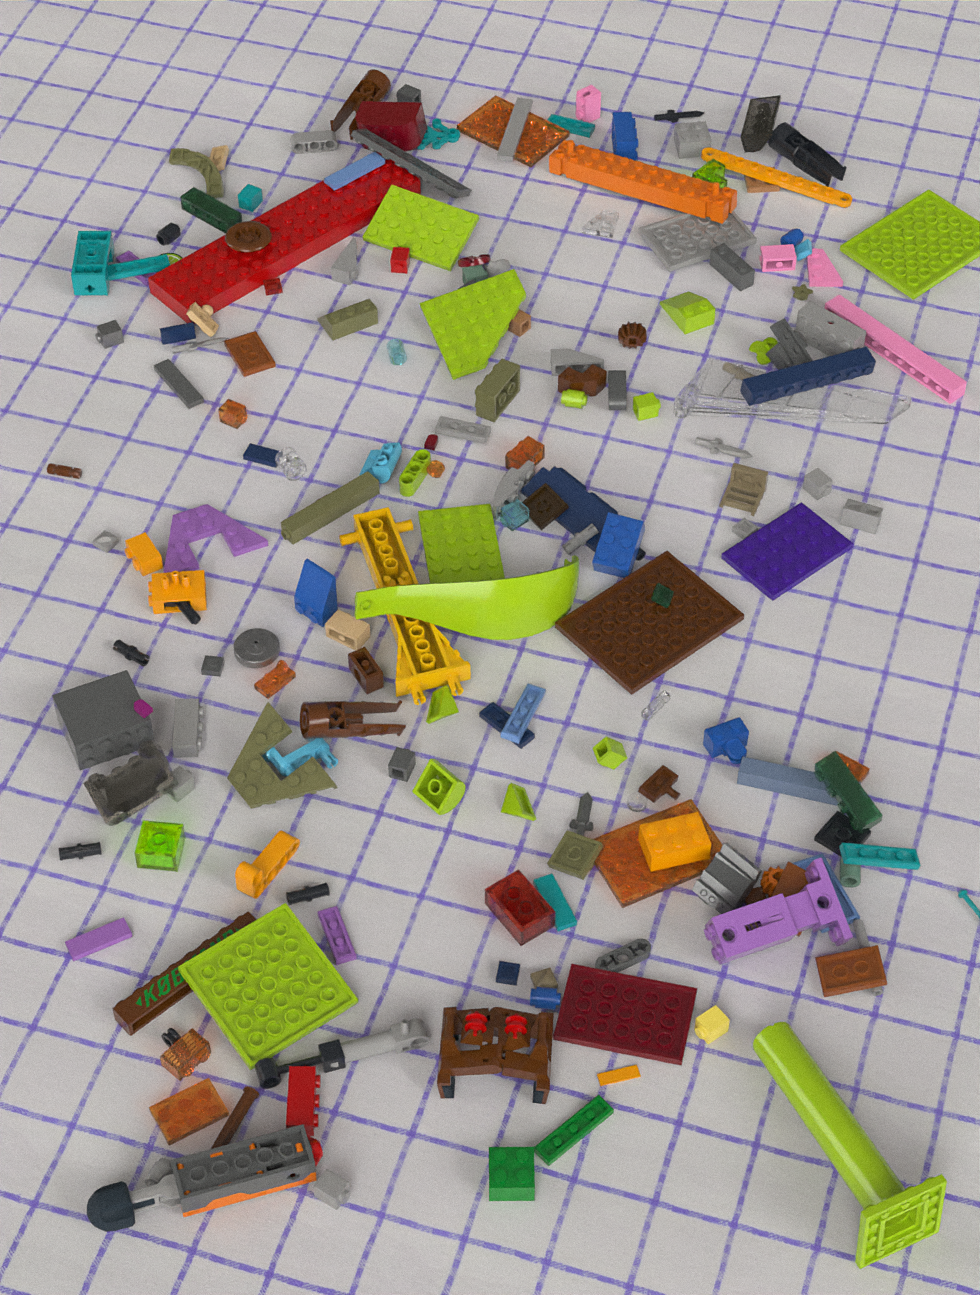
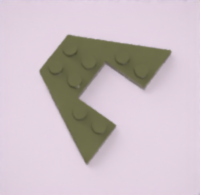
(255, 778)

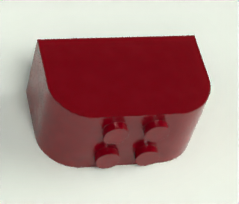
(395, 122)

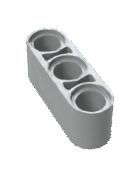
(313, 142)

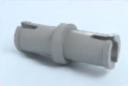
(580, 539)

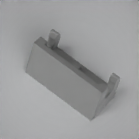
(861, 516)

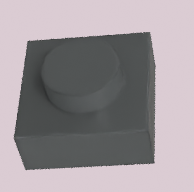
(212, 665)

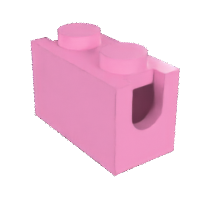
(588, 104)
(777, 258)

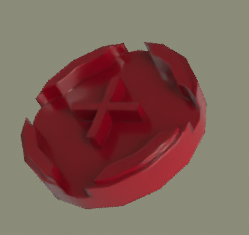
(473, 260)

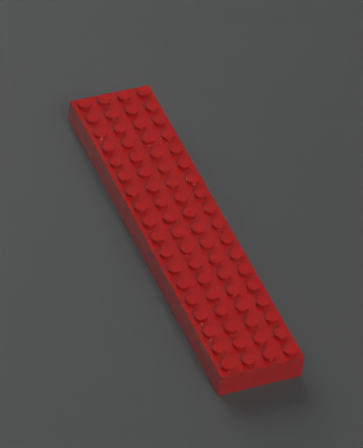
(298, 230)

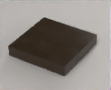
(544, 506)

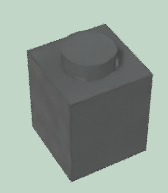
(408, 94)
(401, 764)

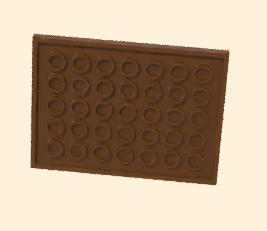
(640, 638)

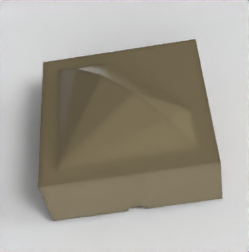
(544, 978)

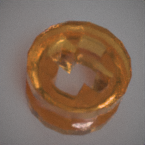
(435, 469)

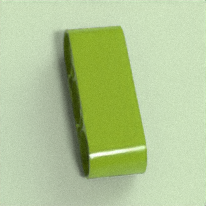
(414, 473)

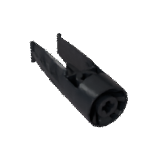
(805, 154)

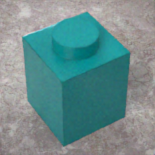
(250, 197)

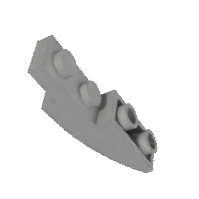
(510, 485)

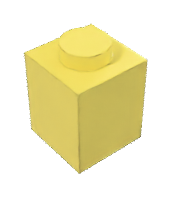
(711, 1024)

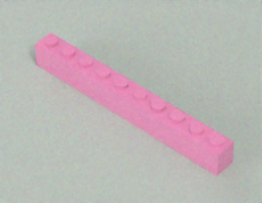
(901, 352)

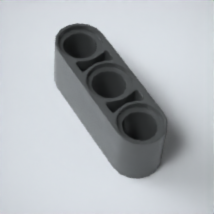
(617, 390)

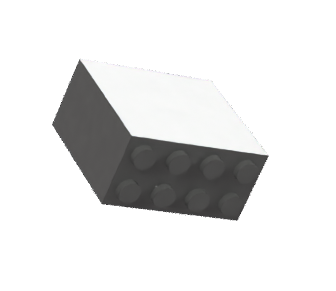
(102, 719)

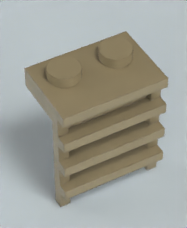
(748, 482)

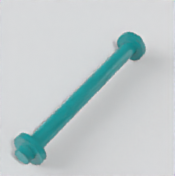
(963, 894)

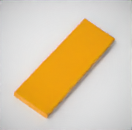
(618, 1075)

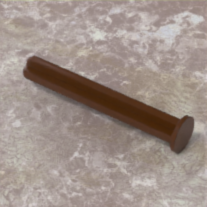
(236, 1117)

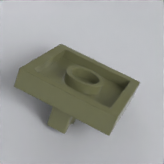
(575, 855)

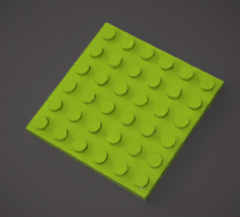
(268, 985)

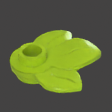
(762, 348)

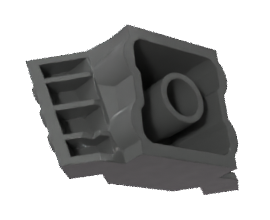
(727, 880)

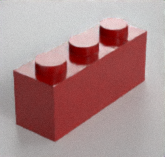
(303, 1098)

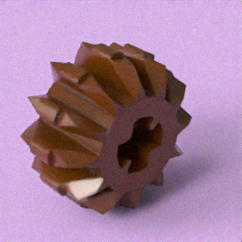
(632, 335)

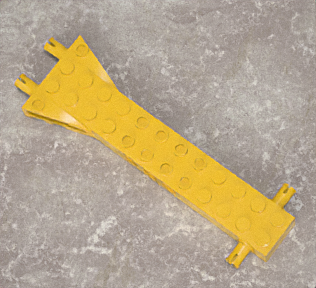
(423, 652)

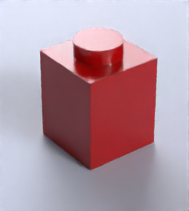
(400, 260)

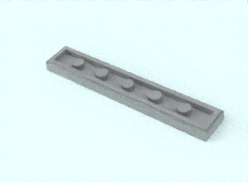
(514, 129)

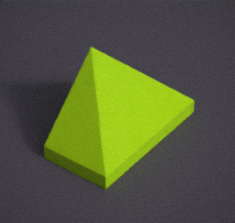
(441, 705)
(517, 803)

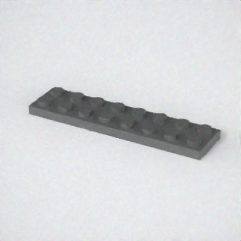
(413, 164)

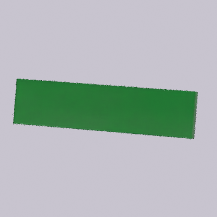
(573, 1130)

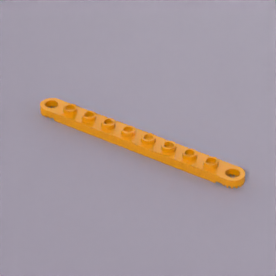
(778, 177)

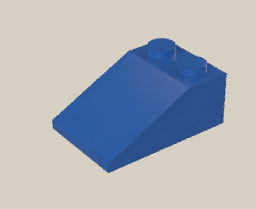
(316, 593)

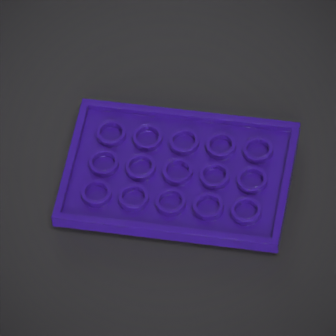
(787, 551)

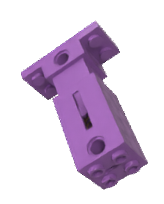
(779, 919)

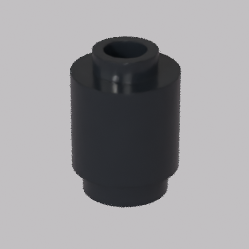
(168, 234)

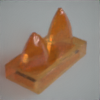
(275, 679)

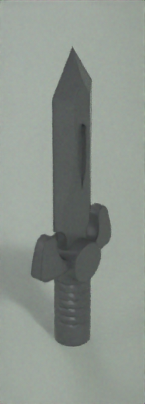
(583, 815)

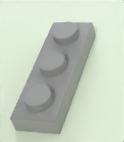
(462, 429)

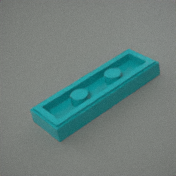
(574, 126)
(551, 892)

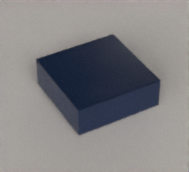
(508, 973)

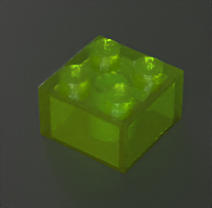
(160, 845)

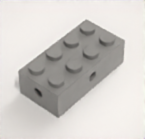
(828, 331)

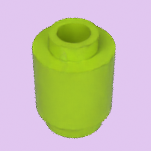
(574, 398)

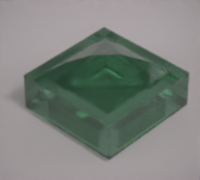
(662, 595)

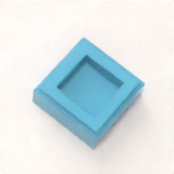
(803, 249)

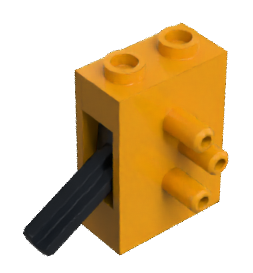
(178, 593)

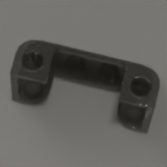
(132, 785)

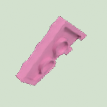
(821, 270)

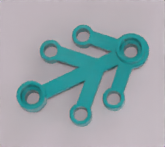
(448, 135)

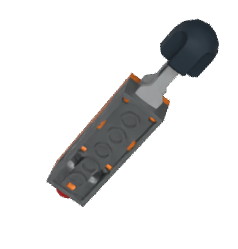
(214, 1178)

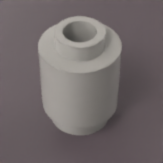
(159, 1170)

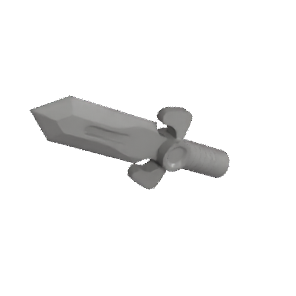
(190, 346)
(714, 447)

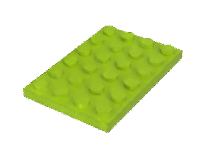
(426, 226)
(460, 544)

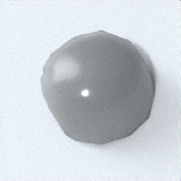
(497, 267)

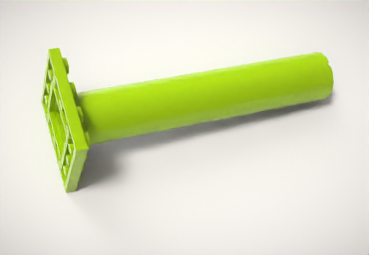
(891, 1213)

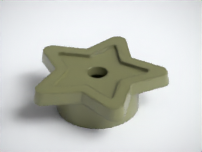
(801, 292)

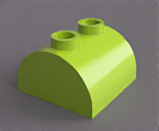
(439, 788)

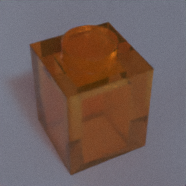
(232, 414)

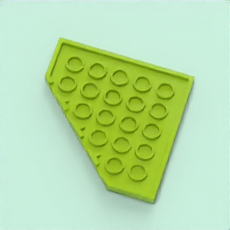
(473, 320)

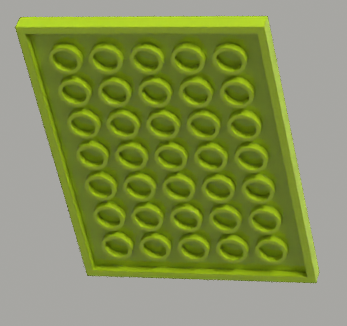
(917, 244)

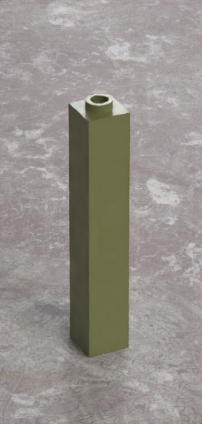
(329, 508)

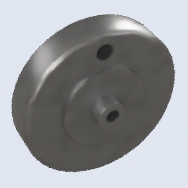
(256, 648)

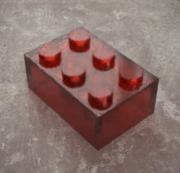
(519, 907)

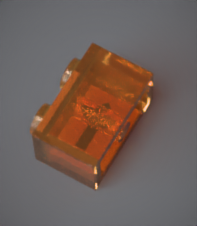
(525, 450)

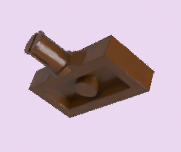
(660, 784)

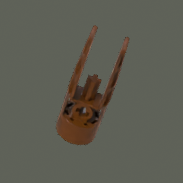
(371, 88)
(324, 718)

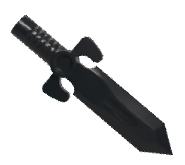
(673, 117)

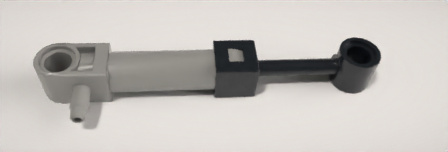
(333, 1054)

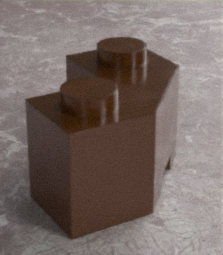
(590, 381)

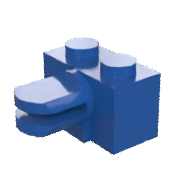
(727, 740)

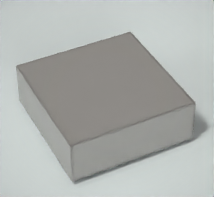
(744, 528)

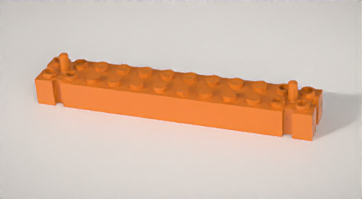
(643, 181)

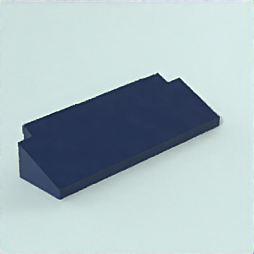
(583, 506)

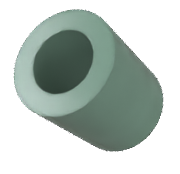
(850, 874)

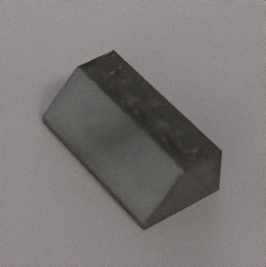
(759, 122)

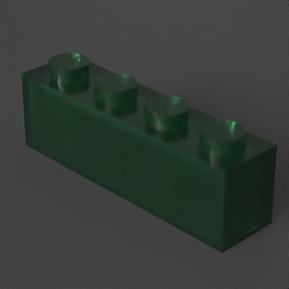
(210, 210)
(848, 792)

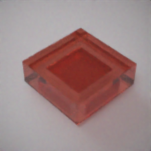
(272, 286)

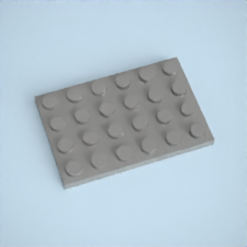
(690, 238)

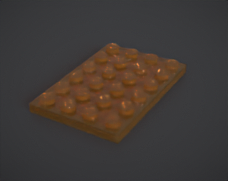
(490, 123)
(626, 868)

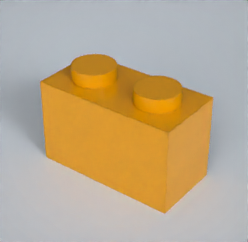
(143, 554)

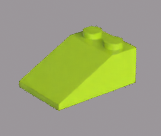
(689, 311)

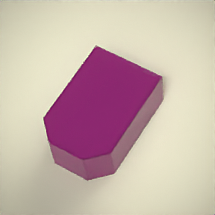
(142, 708)

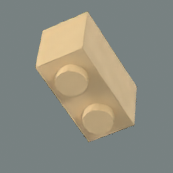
(347, 630)

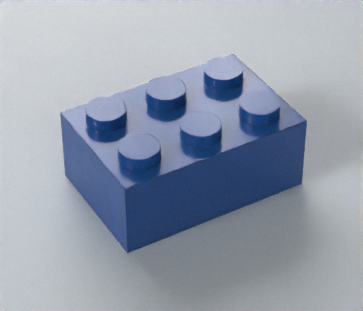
(624, 135)
(618, 545)

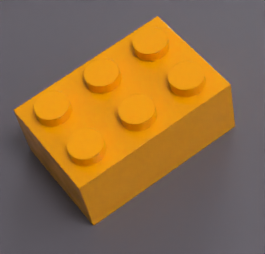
(674, 841)

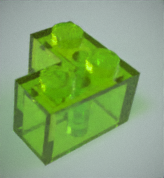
(712, 172)

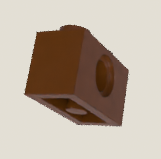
(365, 670)

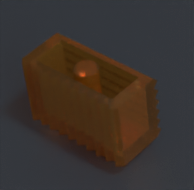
(186, 1054)

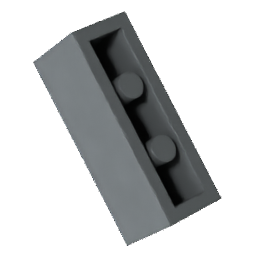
(732, 267)

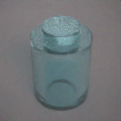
(396, 352)

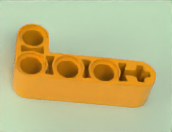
(255, 877)

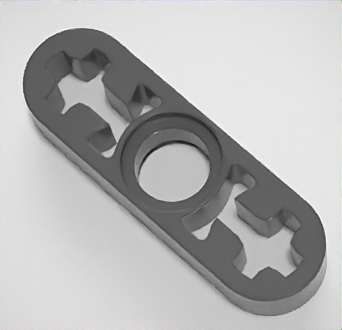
(628, 949)

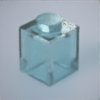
(514, 515)

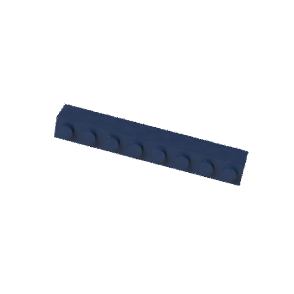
(807, 376)

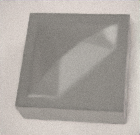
(105, 541)

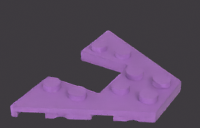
(200, 524)

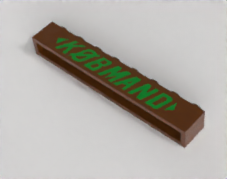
(168, 987)

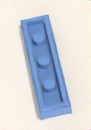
(354, 171)
(523, 713)

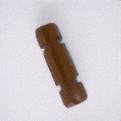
(65, 471)

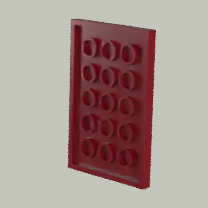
(625, 1014)

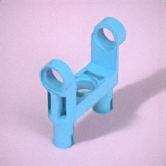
(316, 748)

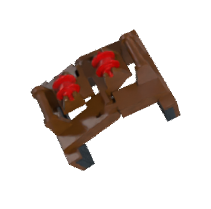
(513, 1033)

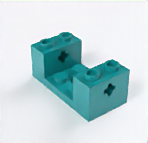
(91, 261)

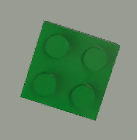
(511, 1174)

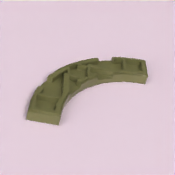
(202, 164)

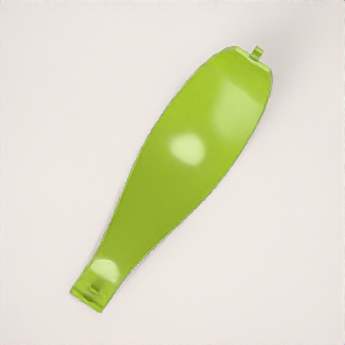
(481, 608)

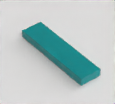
(137, 267)
(879, 856)

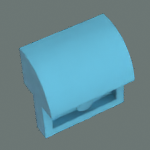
(383, 461)

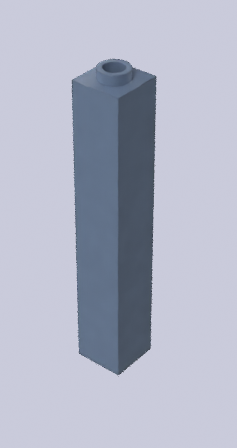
(783, 780)

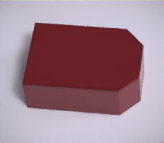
(431, 442)

